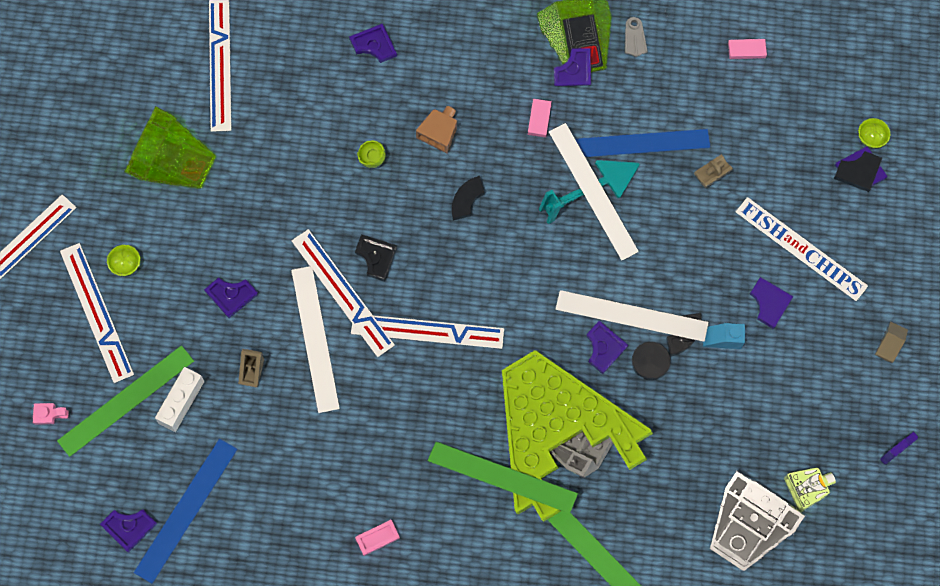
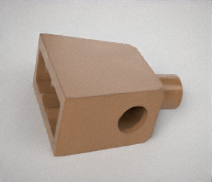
(438, 129)

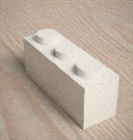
(179, 399)

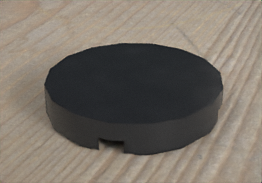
(650, 360)

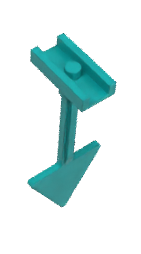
(614, 174)

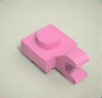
(46, 413)

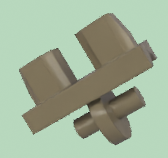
(713, 171)

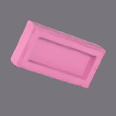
(747, 49)
(539, 118)
(377, 537)

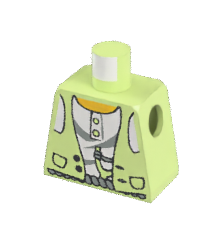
(808, 486)

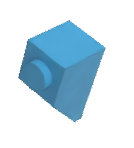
(725, 336)

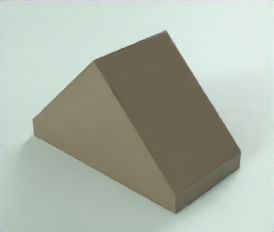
(891, 342)
(250, 367)

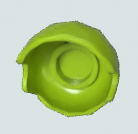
(371, 154)

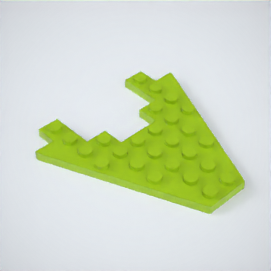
(551, 407)

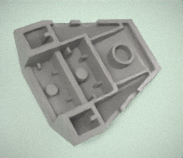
(579, 455)
(751, 522)

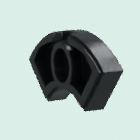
(465, 197)
(679, 344)

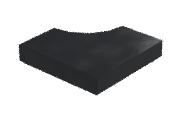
(859, 172)
(377, 256)

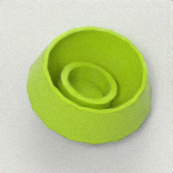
(874, 133)
(123, 260)

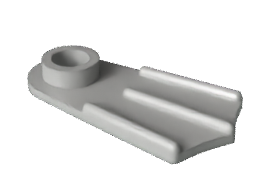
(634, 38)

